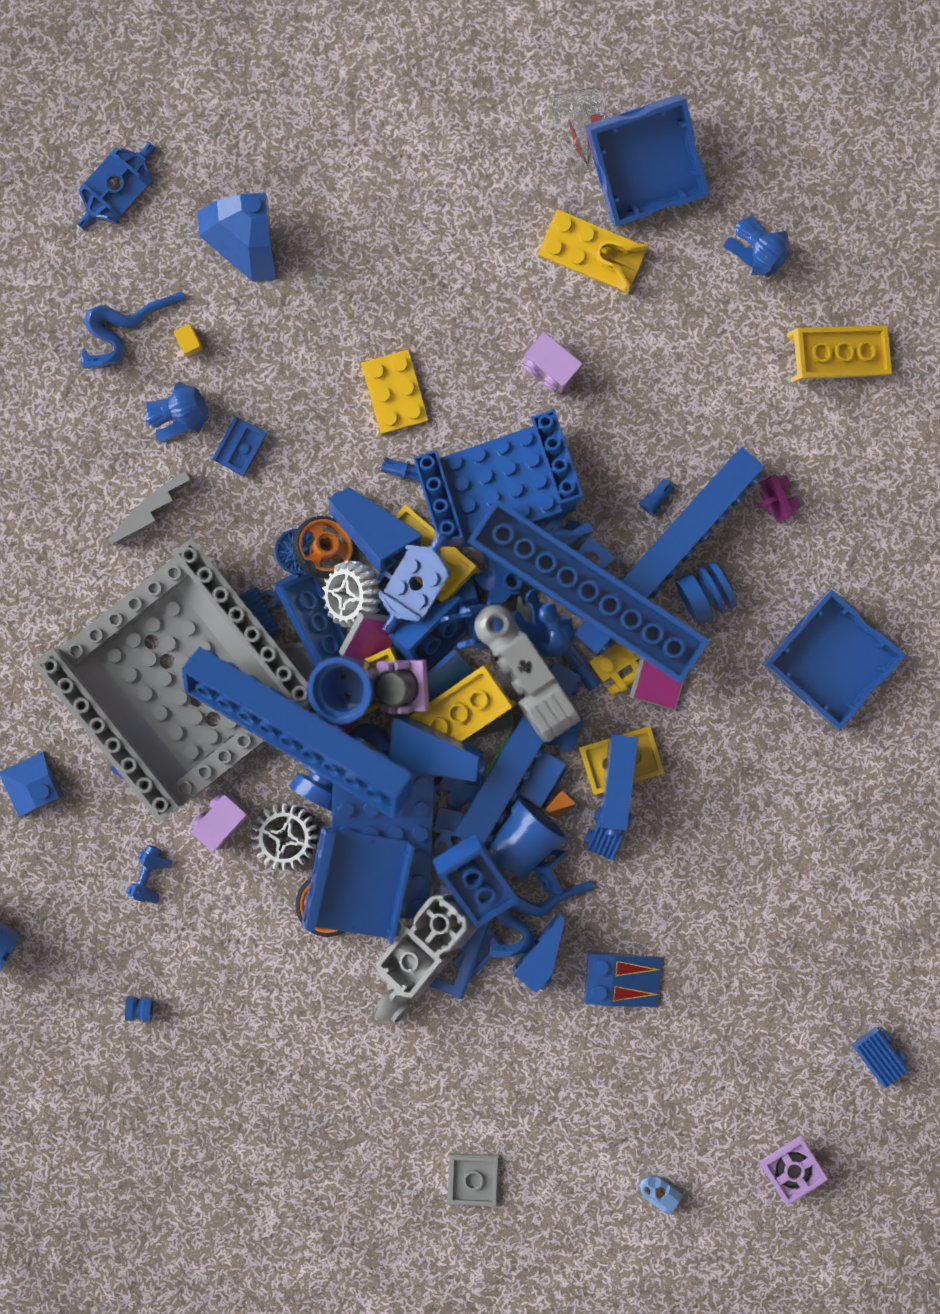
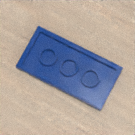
(305, 609)

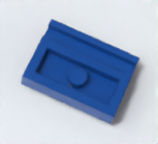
(239, 446)

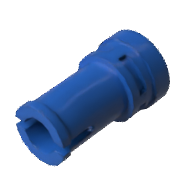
(652, 502)

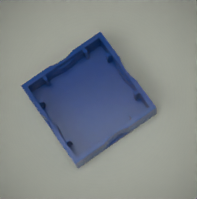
(647, 160)
(833, 660)

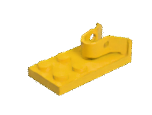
(592, 251)
(841, 352)
(460, 565)
(467, 705)

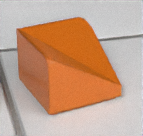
(559, 805)

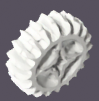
(351, 591)
(278, 856)

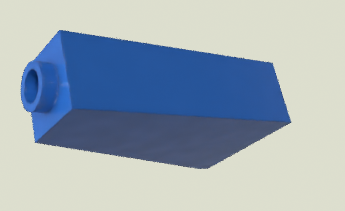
(372, 528)
(433, 752)
(618, 784)

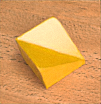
(188, 340)

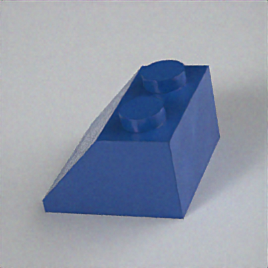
(447, 674)

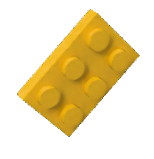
(394, 392)
(646, 763)

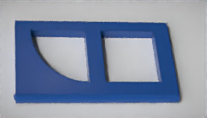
(472, 951)

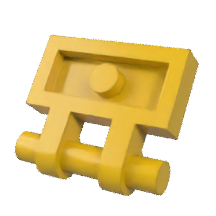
(612, 662)

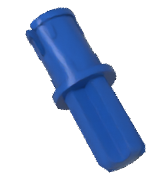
(400, 469)
(581, 668)

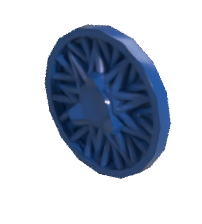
(284, 552)

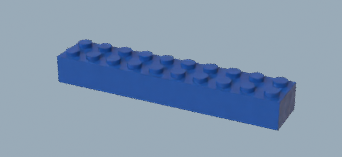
(678, 540)
(588, 591)
(297, 732)

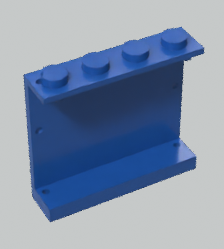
(359, 883)

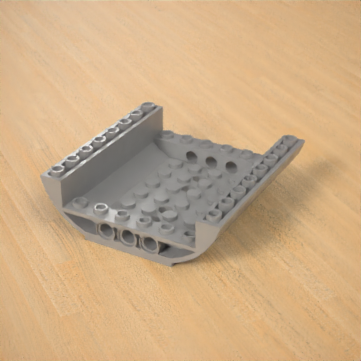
(139, 707)

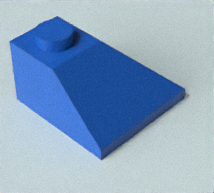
(31, 784)

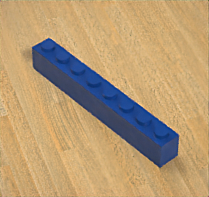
(509, 770)

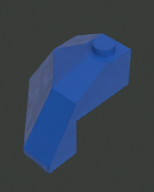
(241, 233)

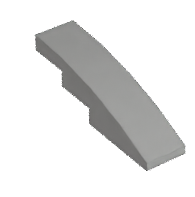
(143, 515)

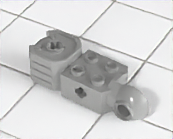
(544, 700)
(421, 953)

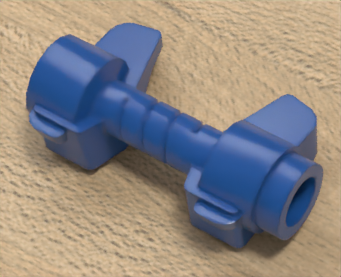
(151, 860)

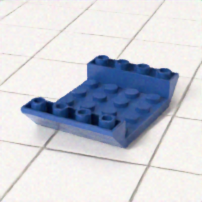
(522, 470)

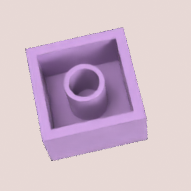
(551, 363)
(220, 822)

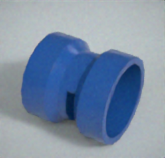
(139, 1009)

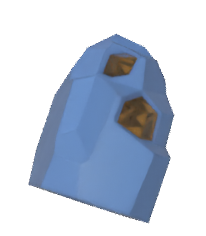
(660, 1193)

